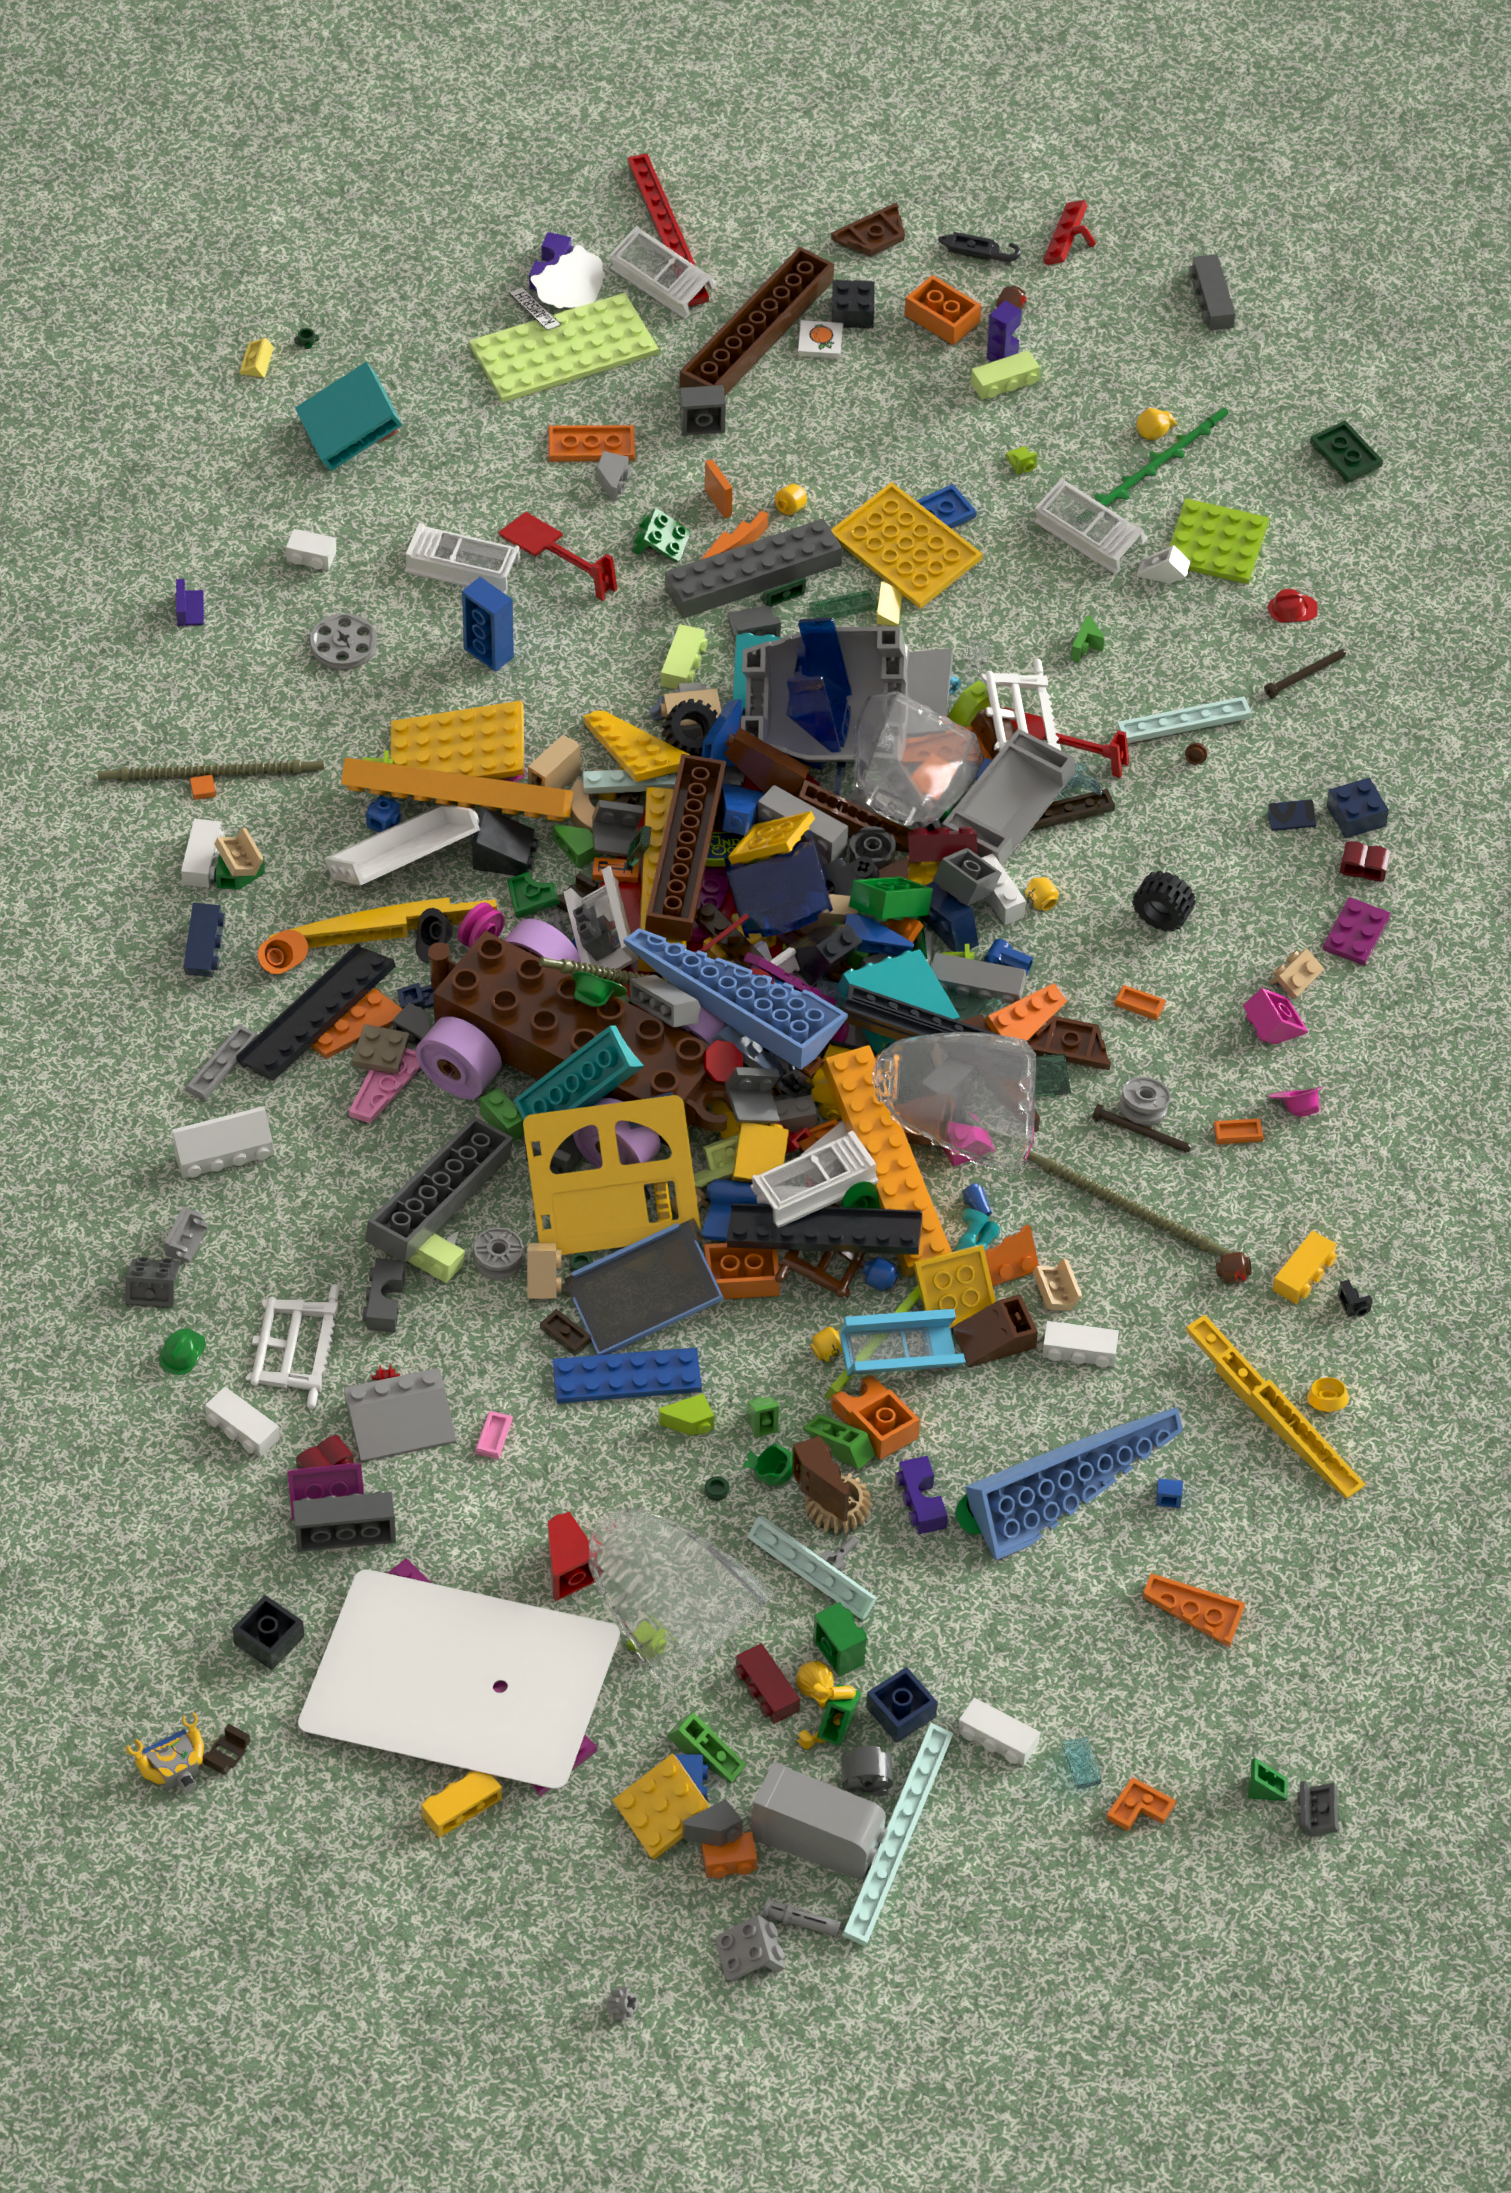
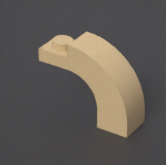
(581, 806)

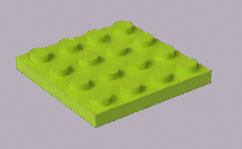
(1219, 539)

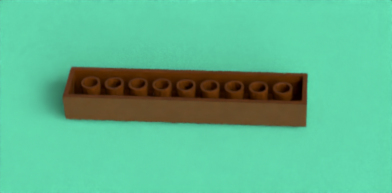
(759, 322)
(685, 847)

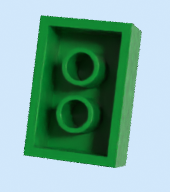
(890, 898)

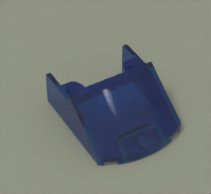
(820, 685)
(780, 890)

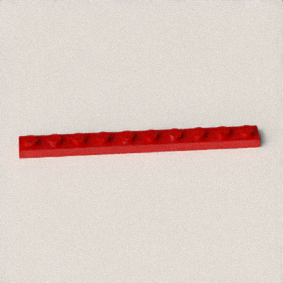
(661, 213)

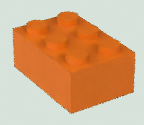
(942, 310)
(743, 1270)

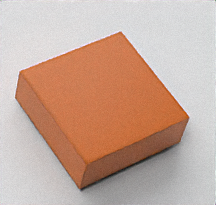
(202, 787)

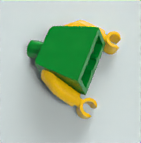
(837, 1715)

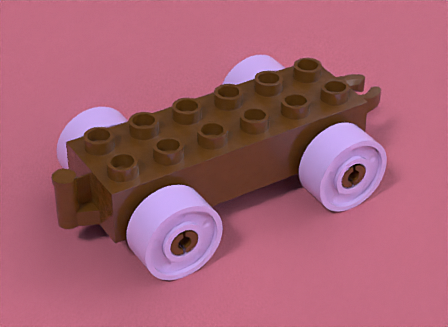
(526, 1015)

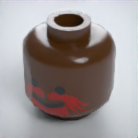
(1013, 295)
(1234, 1267)

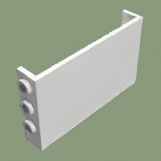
(402, 844)

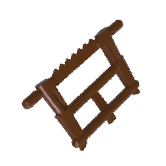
(817, 1274)

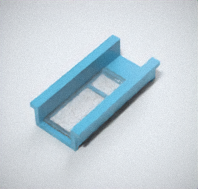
(899, 1342)

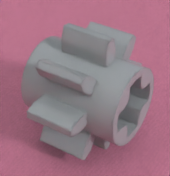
(621, 2003)

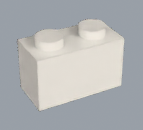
(311, 549)

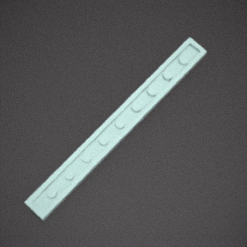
(899, 1833)

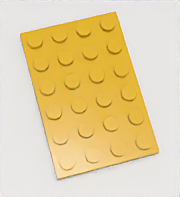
(906, 545)
(465, 741)

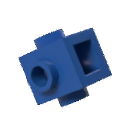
(383, 814)

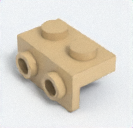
(240, 853)
(1297, 972)
(1058, 1286)

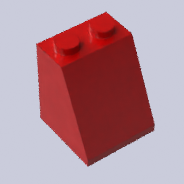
(568, 1556)

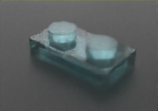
(1081, 1763)

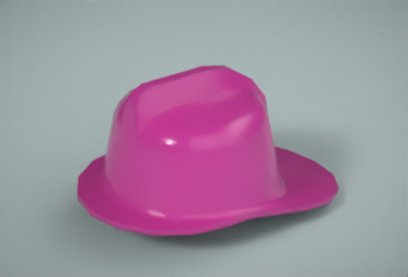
(1300, 1102)

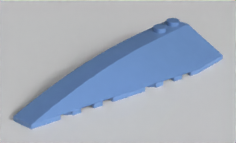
(774, 1016)
(1033, 1494)

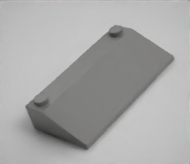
(1012, 794)

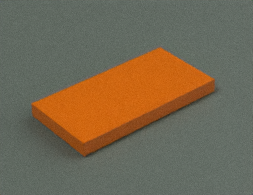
(590, 441)

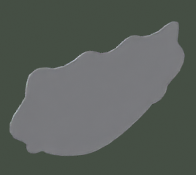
(572, 280)

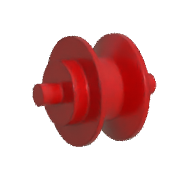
(384, 1374)

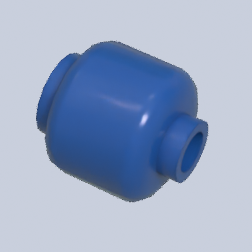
(880, 1274)

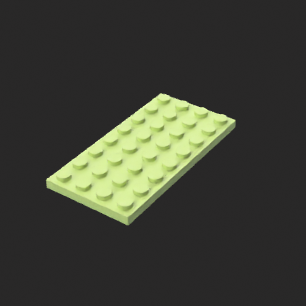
(586, 343)

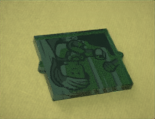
(1051, 1076)

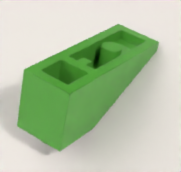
(846, 1442)
(696, 1738)

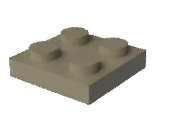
(380, 1049)

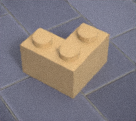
(541, 1270)

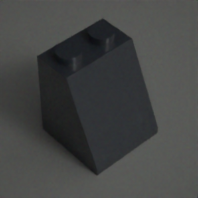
(503, 845)
(824, 951)

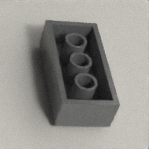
(344, 1521)

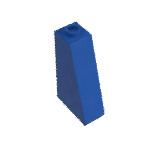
(738, 808)

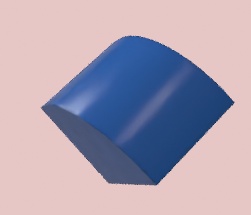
(1169, 1493)

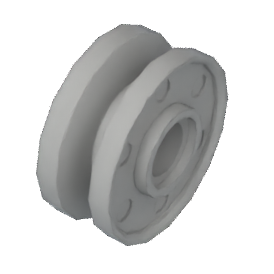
(1144, 1100)
(499, 1265)

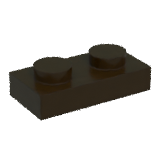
(565, 1332)

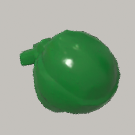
(772, 1465)

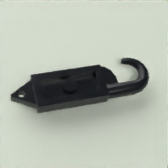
(977, 247)

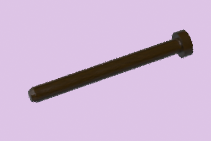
(1273, 689)
(1140, 1129)

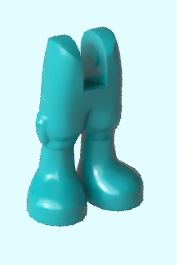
(977, 1224)

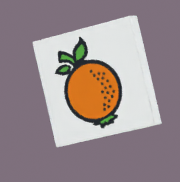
(820, 339)

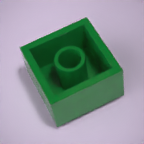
(840, 1639)

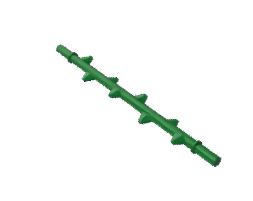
(1158, 459)

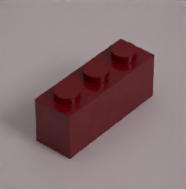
(939, 844)
(767, 1684)

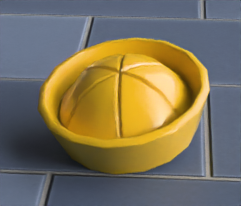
(1328, 1394)

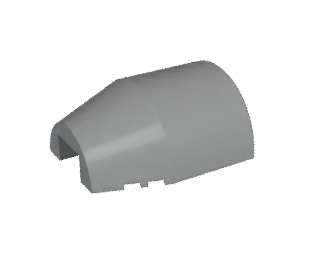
(874, 666)

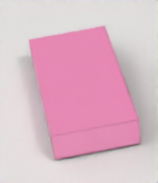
(493, 1435)

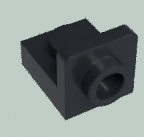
(1351, 1302)

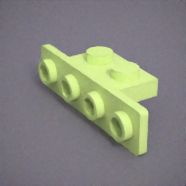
(719, 1159)

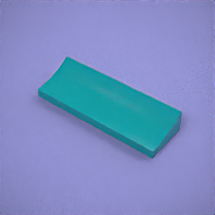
(582, 1077)

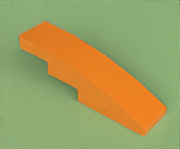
(743, 535)

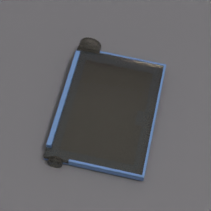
(643, 1287)

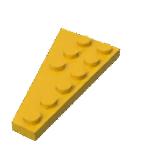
(634, 749)

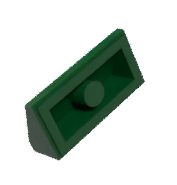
(784, 592)

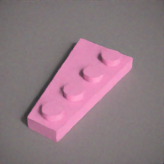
(381, 1088)

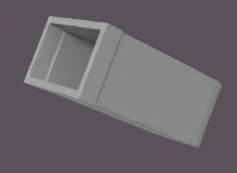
(817, 1821)

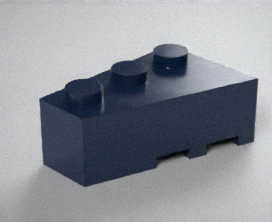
(951, 920)
(204, 940)

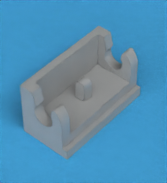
(185, 1235)

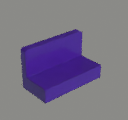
(189, 605)

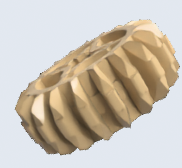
(858, 1509)

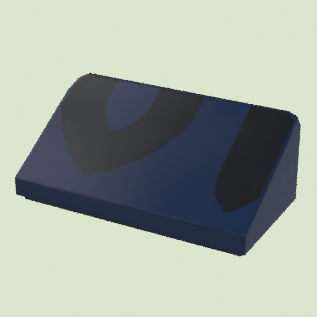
(1291, 815)

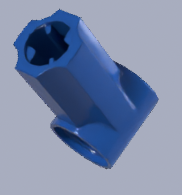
(1003, 954)

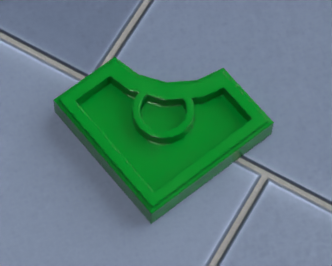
(530, 895)

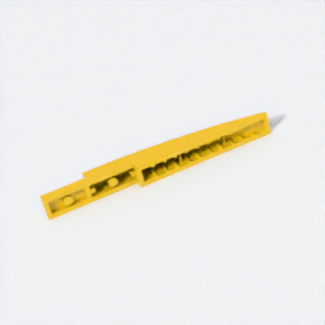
(380, 923)
(1274, 1408)

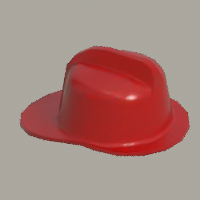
(1292, 607)

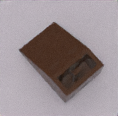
(996, 1331)
(820, 1477)

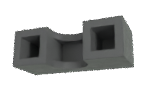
(386, 1278)

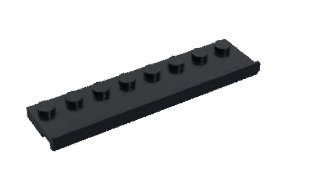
(315, 1012)
(897, 1018)
(827, 1230)

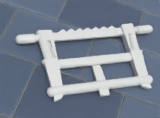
(1015, 682)
(284, 1378)

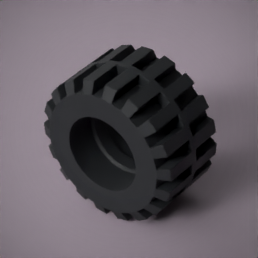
(688, 711)
(1164, 901)

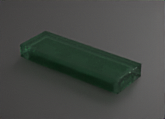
(844, 605)

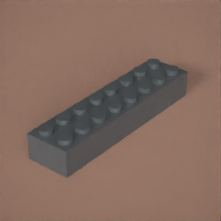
(753, 568)
(438, 1189)

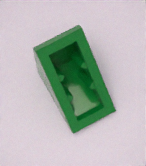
(1266, 1782)

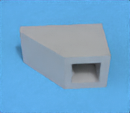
(612, 472)

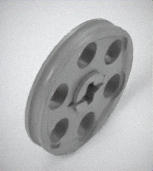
(339, 648)

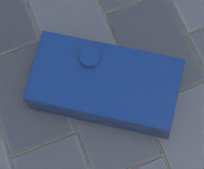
(487, 624)

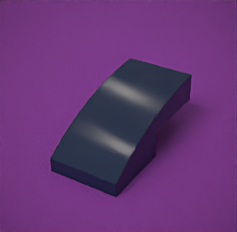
(416, 995)

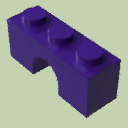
(551, 250)
(1002, 324)
(926, 1512)

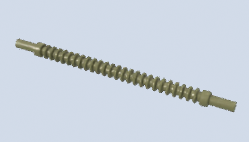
(126, 773)
(567, 966)
(1049, 1165)

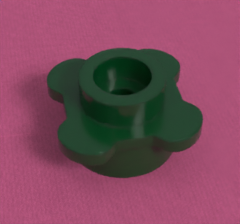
(306, 338)

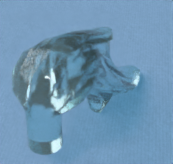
(1084, 781)

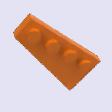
(371, 1010)

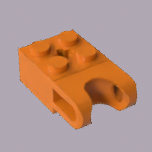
(878, 1413)

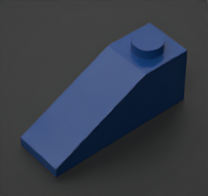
(876, 936)

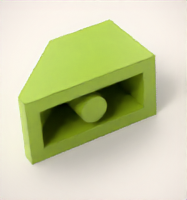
(969, 704)
(688, 1416)

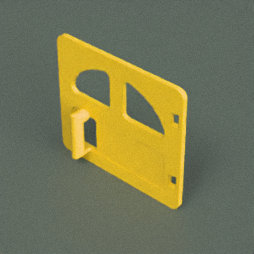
(609, 1203)

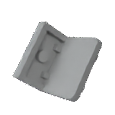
(749, 1948)

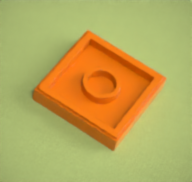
(718, 488)

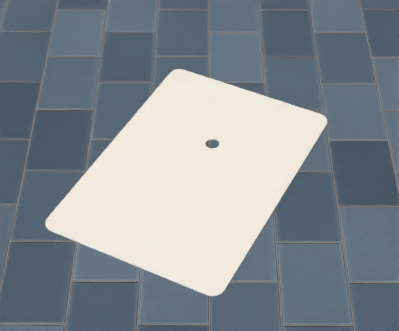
(419, 1670)

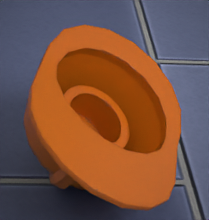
(282, 951)

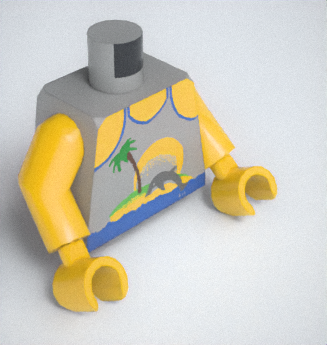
(173, 1759)

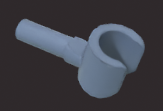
(655, 711)

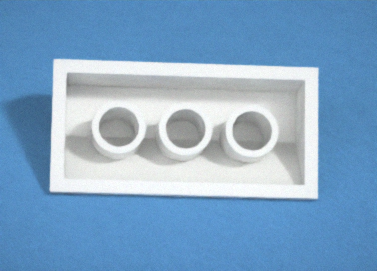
(222, 1142)

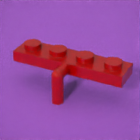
(1065, 232)

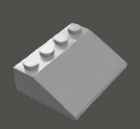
(399, 1415)

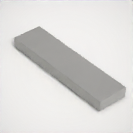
(220, 1063)

